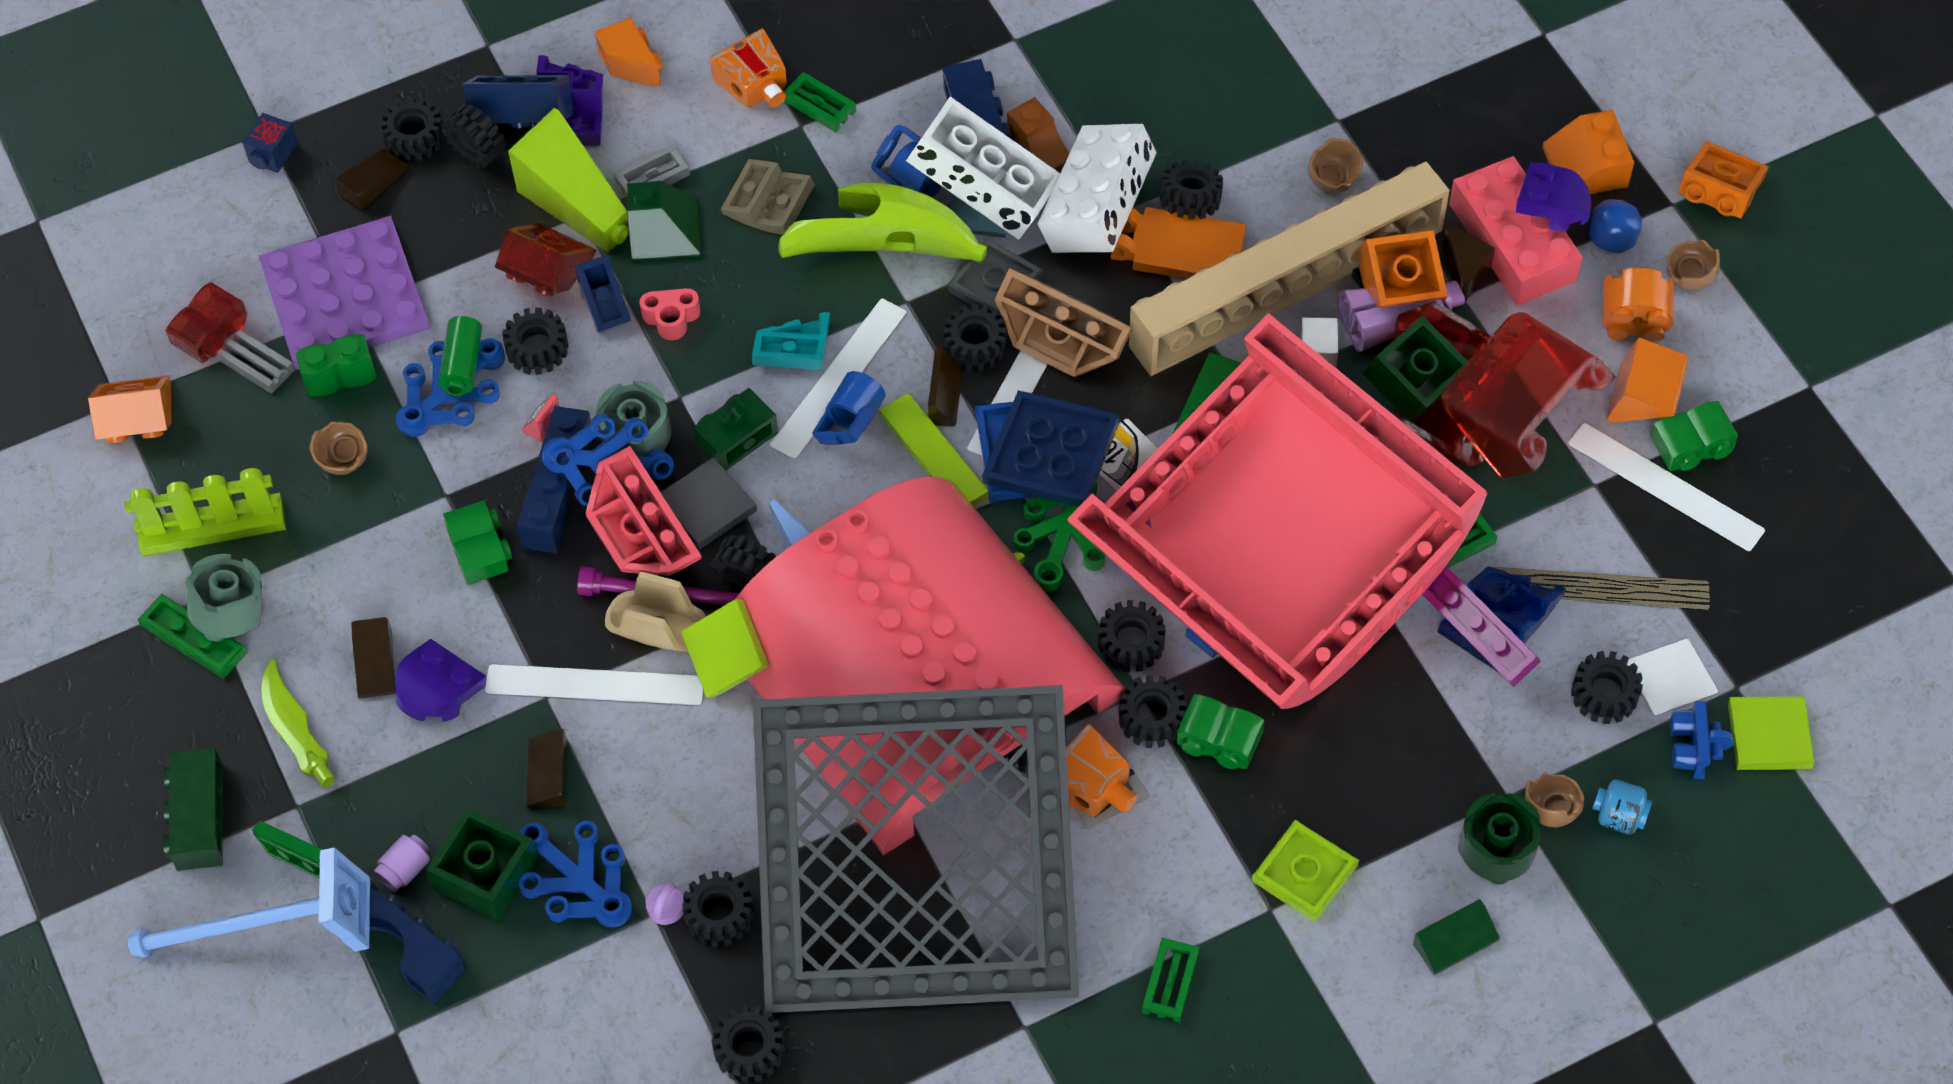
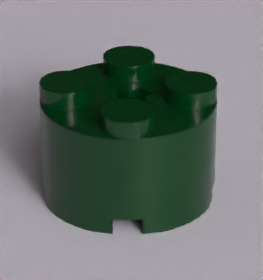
(1500, 837)

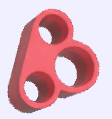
(668, 304)

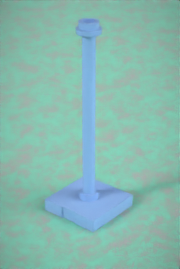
(341, 908)

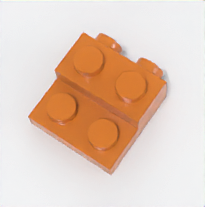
(1722, 179)

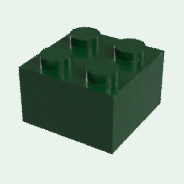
(1415, 369)
(482, 863)

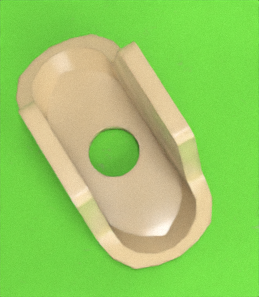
(639, 613)

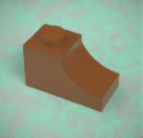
(1036, 132)

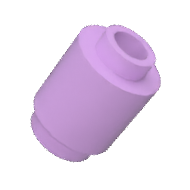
(402, 862)

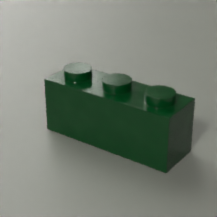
(194, 809)

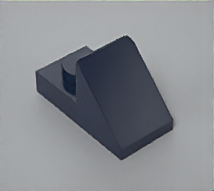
(602, 293)

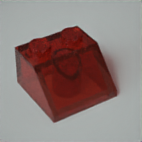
(542, 258)

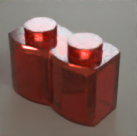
(207, 322)

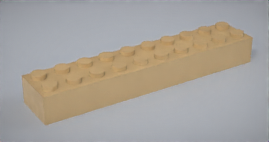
(1281, 269)

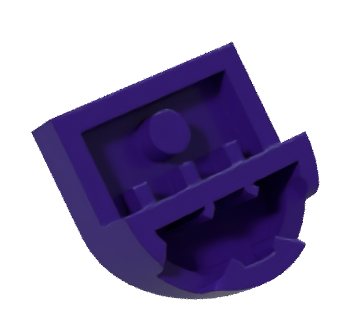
(1554, 195)
(435, 682)

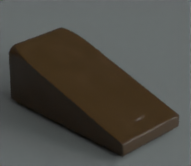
(369, 178)
(373, 657)

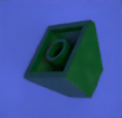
(662, 223)

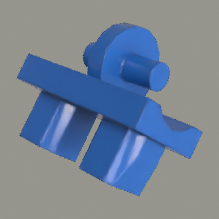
(1697, 753)

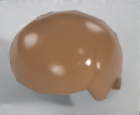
(1335, 165)
(1693, 264)
(339, 448)
(1555, 799)

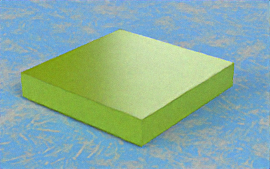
(725, 648)
(1770, 733)
(1305, 871)

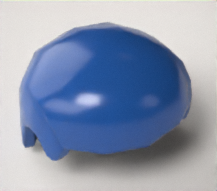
(1615, 225)

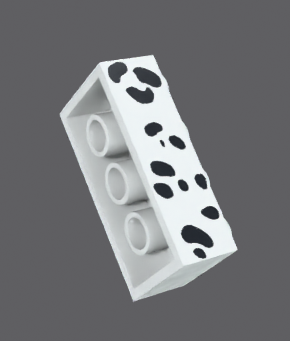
(984, 168)
(1097, 188)

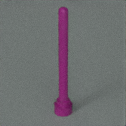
(595, 582)

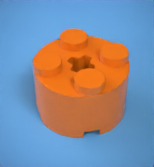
(1638, 304)

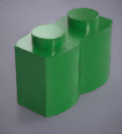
(336, 365)
(1694, 436)
(476, 542)
(1220, 732)

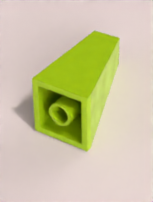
(565, 182)

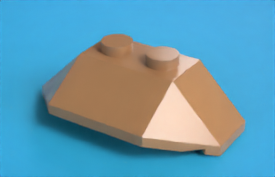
(1058, 326)

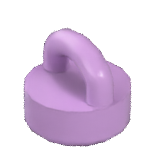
(665, 904)

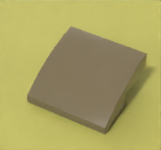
(767, 196)

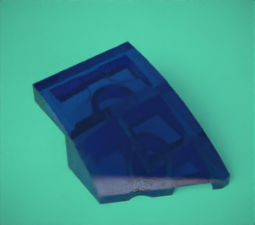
(1513, 600)

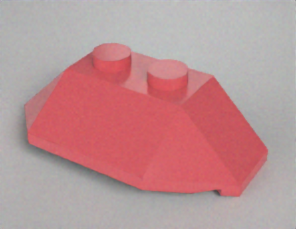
(636, 519)

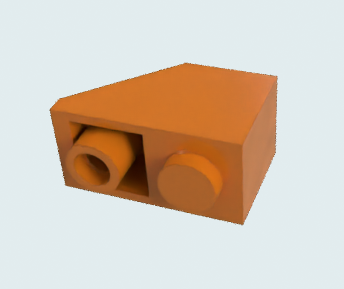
(627, 53)

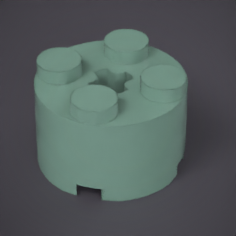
(637, 401)
(224, 596)

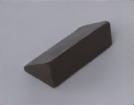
(944, 389)
(547, 770)

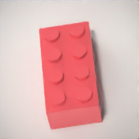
(1526, 253)

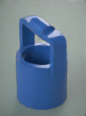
(901, 171)
(850, 408)

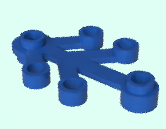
(426, 409)
(576, 456)
(579, 878)

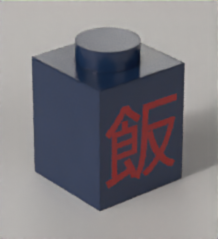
(270, 143)

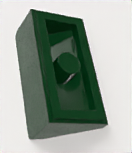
(1456, 937)

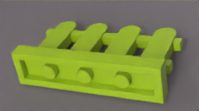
(199, 526)

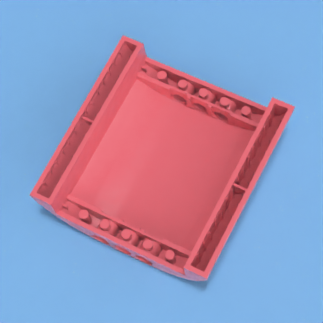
(1287, 519)
(912, 601)

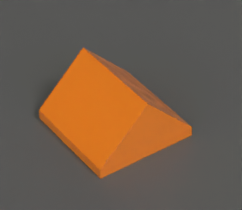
(1648, 383)

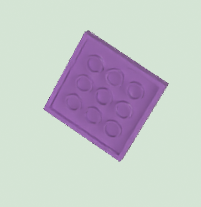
(344, 287)

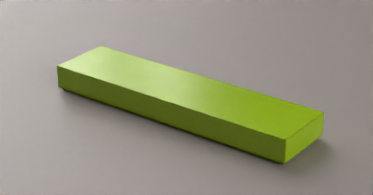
(930, 447)

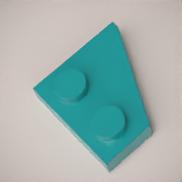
(793, 344)

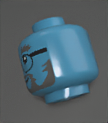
(1622, 807)

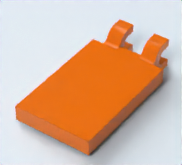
(1176, 244)

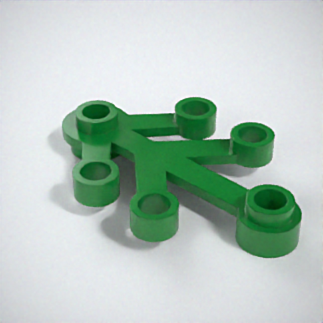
(1064, 530)

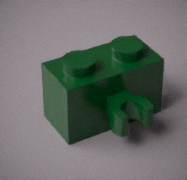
(735, 429)

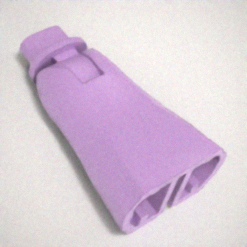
(1374, 325)

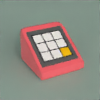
(540, 419)

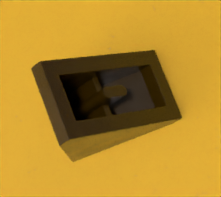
(1467, 258)

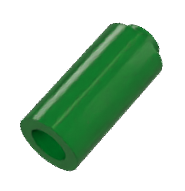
(460, 355)

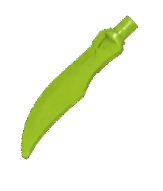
(292, 726)

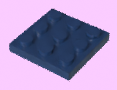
(1051, 449)

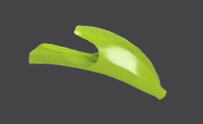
(895, 221)

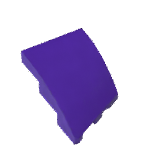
(586, 97)

